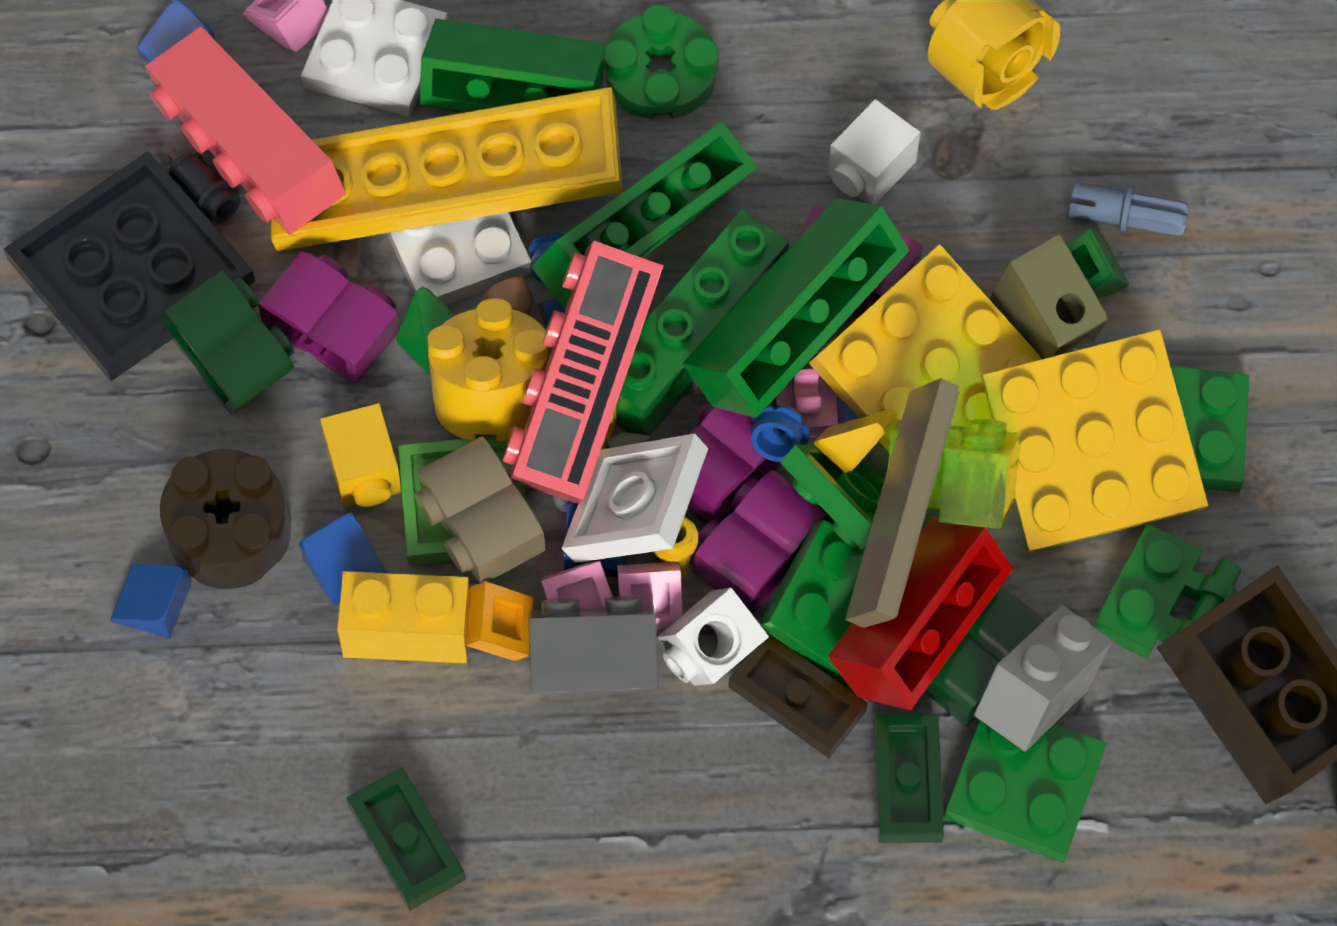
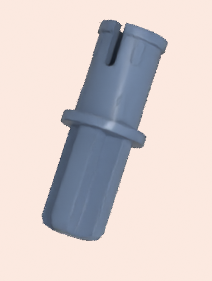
(1129, 209)

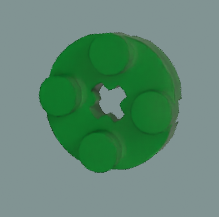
(667, 35)

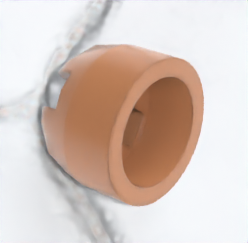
(514, 291)

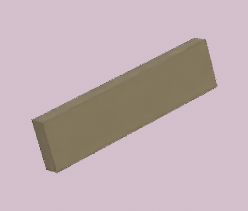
(903, 504)

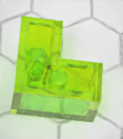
(975, 474)

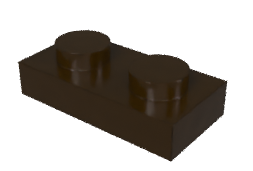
(798, 695)

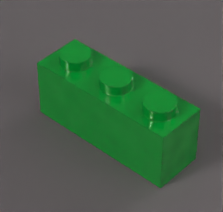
(493, 67)

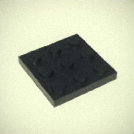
(122, 261)

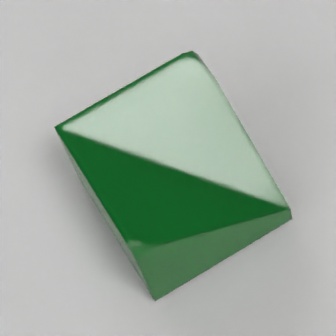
(421, 317)

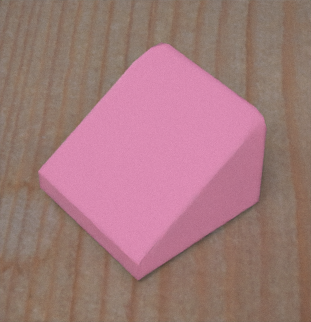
(288, 21)

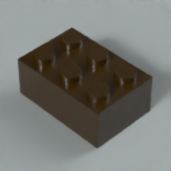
(1263, 683)

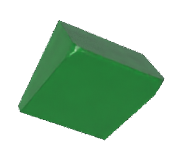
(1097, 263)

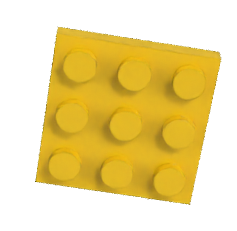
(922, 331)
(1097, 441)

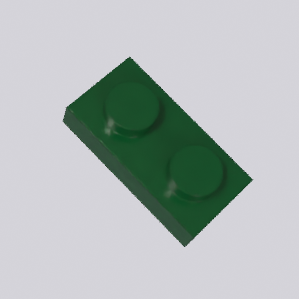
(908, 778)
(406, 838)

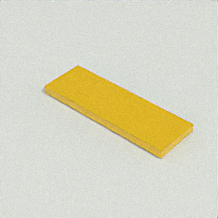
(467, 167)

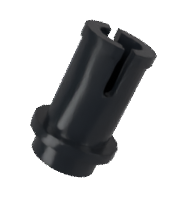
(205, 187)

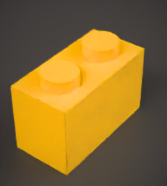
(404, 617)

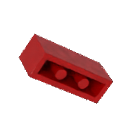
(946, 591)

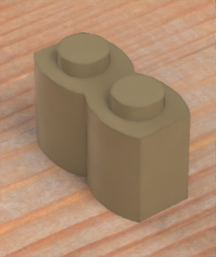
(480, 511)

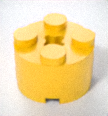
(991, 47)
(483, 368)

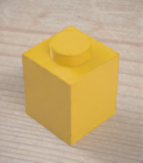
(361, 456)

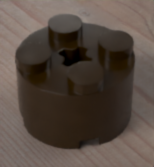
(219, 486)

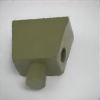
(1050, 300)

